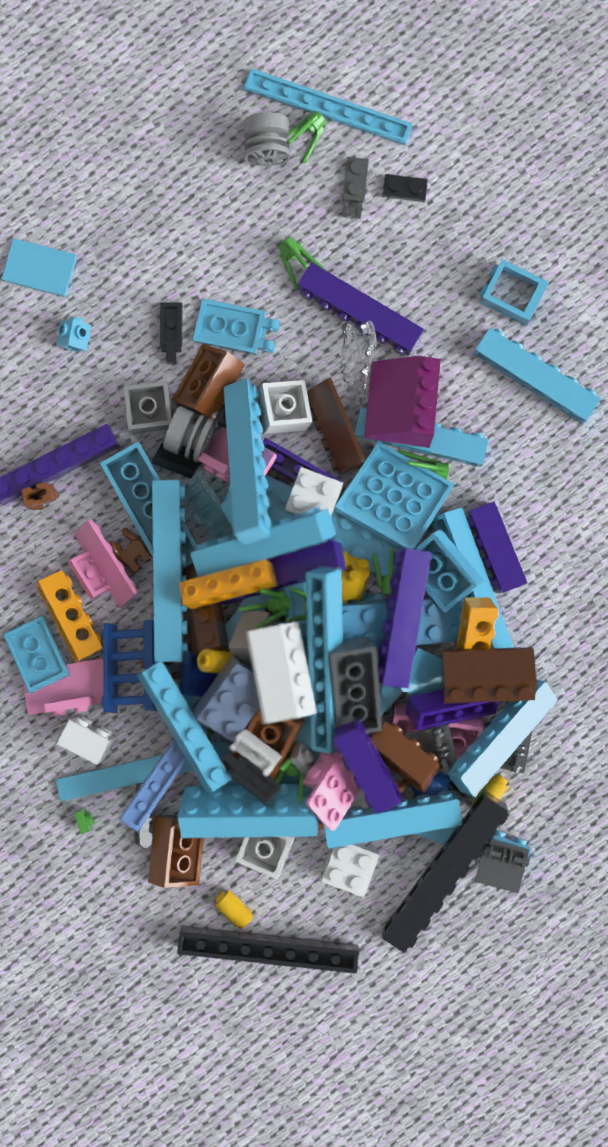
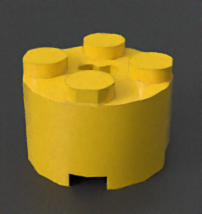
(354, 578)

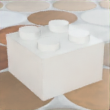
(284, 407)
(313, 491)
(86, 739)
(265, 854)
(351, 868)

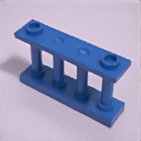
(111, 656)

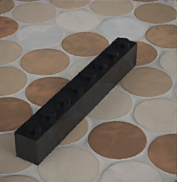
(444, 871)
(268, 949)

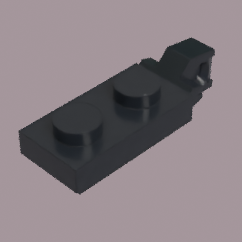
(171, 330)
(251, 778)

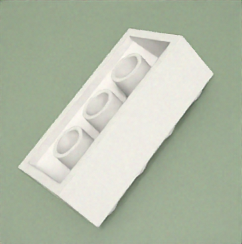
(281, 672)

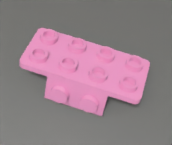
(217, 457)
(99, 568)
(76, 691)
(332, 788)

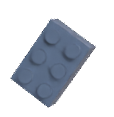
(229, 700)

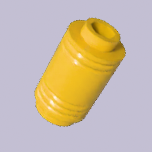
(213, 660)
(495, 786)
(233, 909)

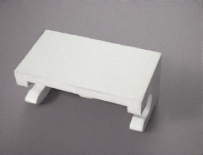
(256, 751)

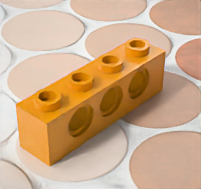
(228, 584)
(470, 632)
(78, 648)

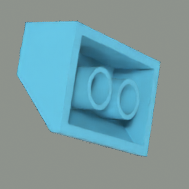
(449, 572)

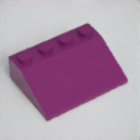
(403, 400)

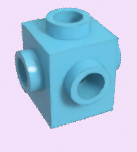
(73, 334)

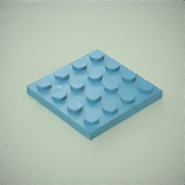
(394, 497)

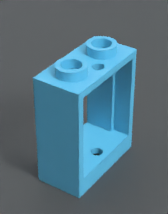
(504, 308)

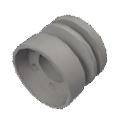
(266, 139)
(186, 433)

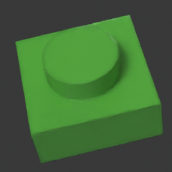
(84, 820)

